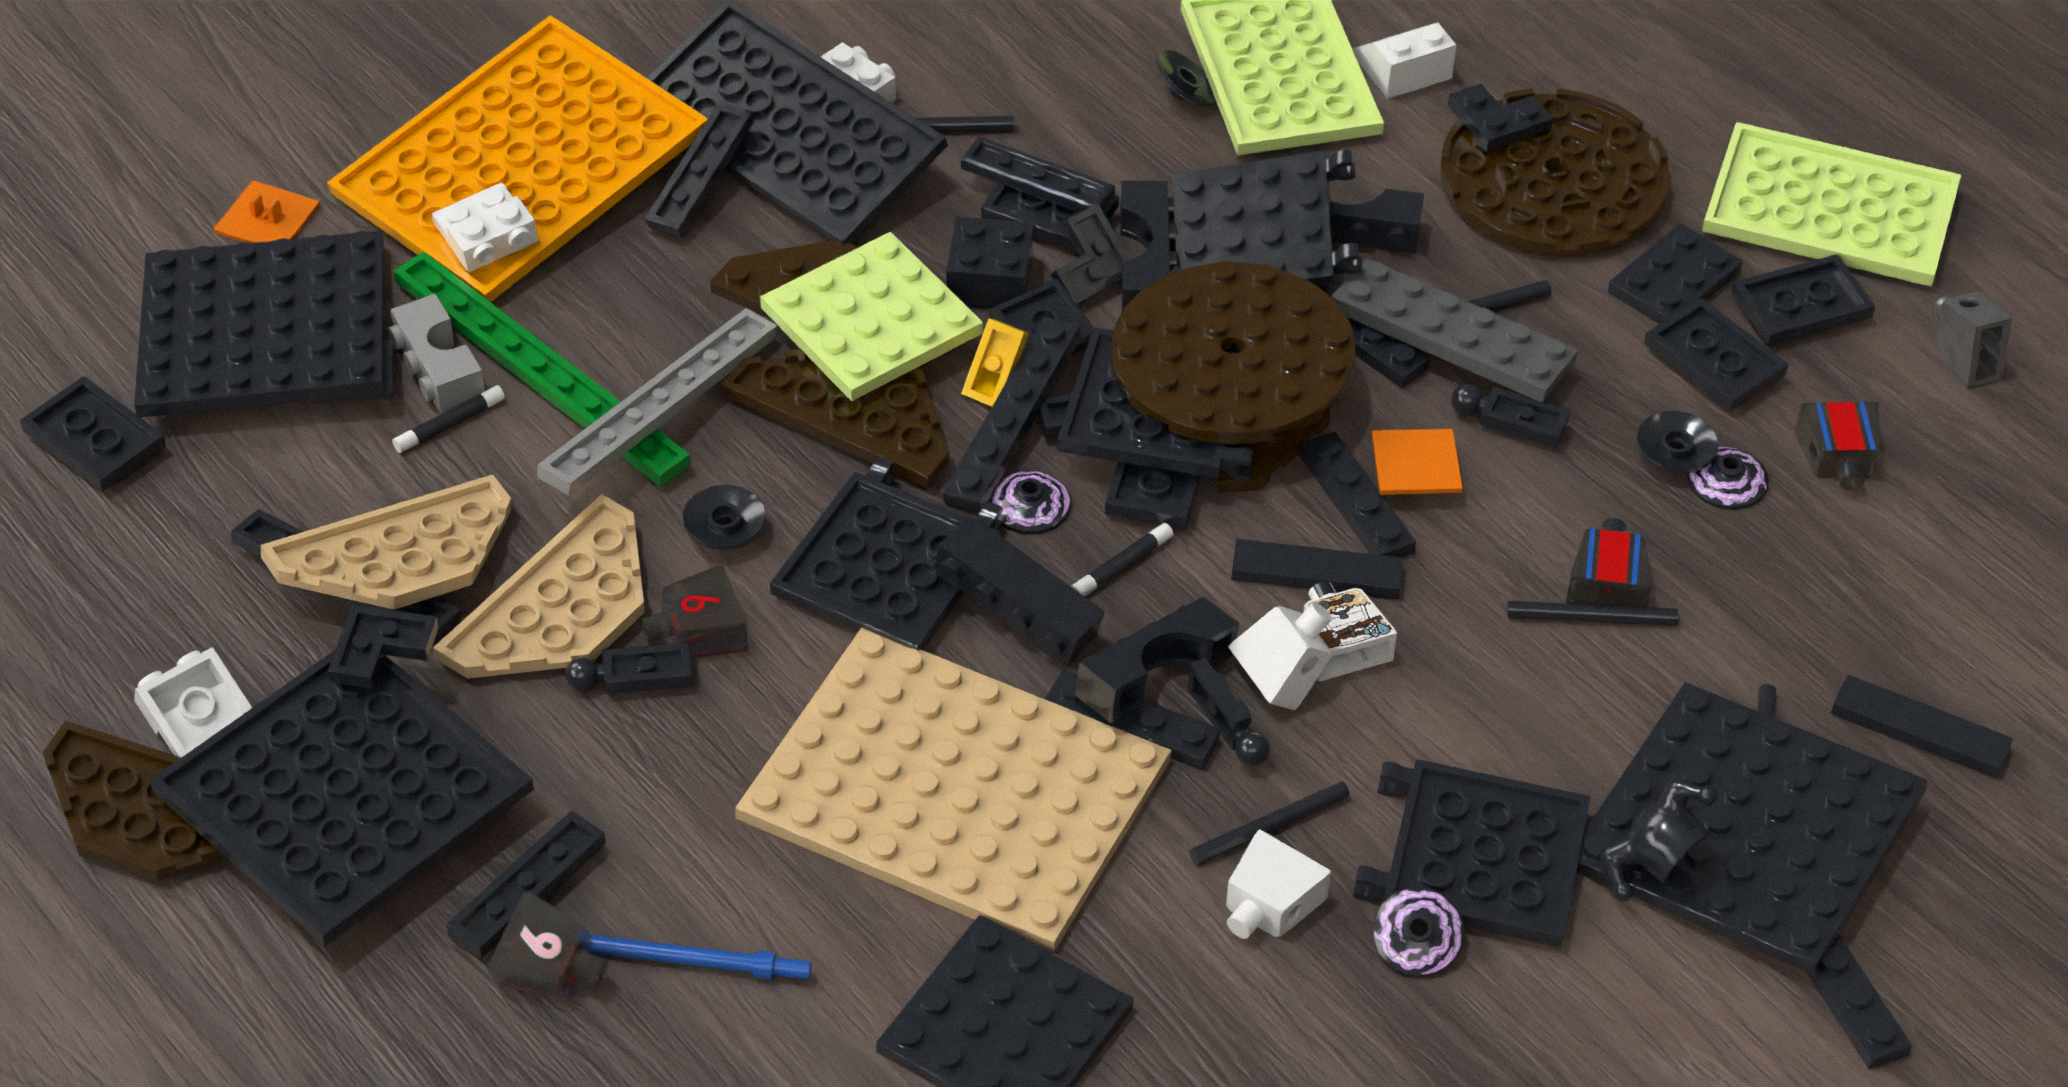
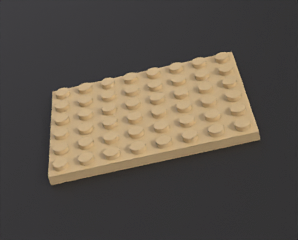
(955, 787)

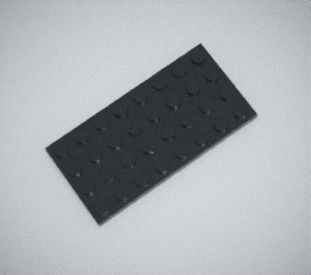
(817, 134)

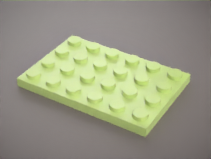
(1281, 72)
(1832, 202)

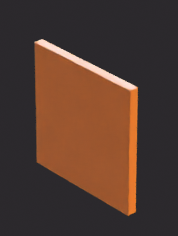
(266, 214)
(1416, 461)

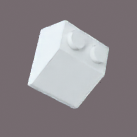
(1408, 60)

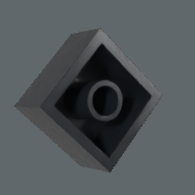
(989, 260)

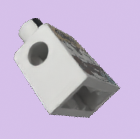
(1356, 634)

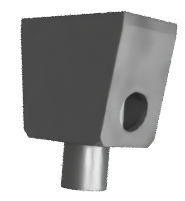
(1973, 337)

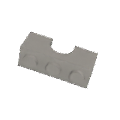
(425, 335)

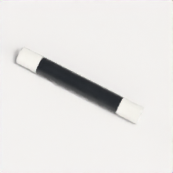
(448, 419)
(1123, 559)

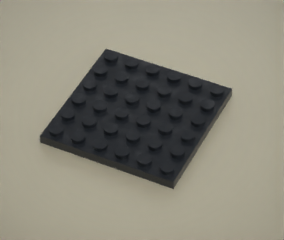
(261, 324)
(341, 792)
(1789, 832)

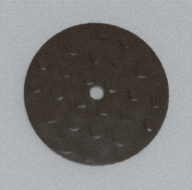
(1604, 198)
(1290, 363)

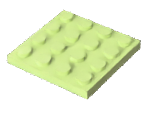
(871, 315)

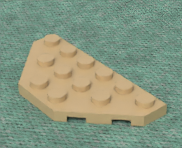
(397, 550)
(559, 604)

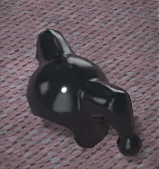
(1658, 836)

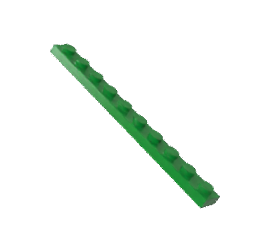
(534, 361)

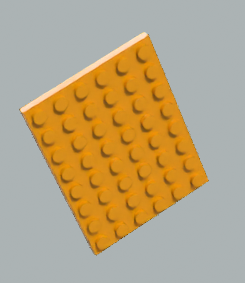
(545, 120)

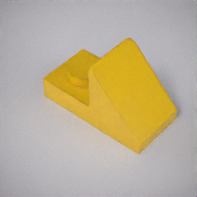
(994, 361)

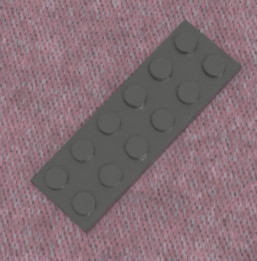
(1455, 330)

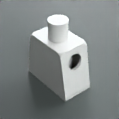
(1285, 653)
(1274, 888)

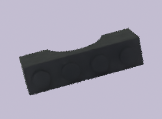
(1145, 218)
(1384, 223)
(1116, 677)

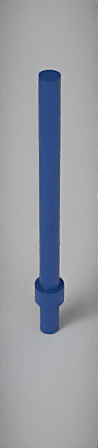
(762, 965)

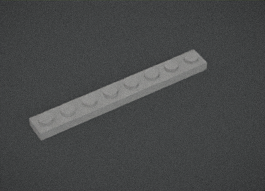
(655, 402)

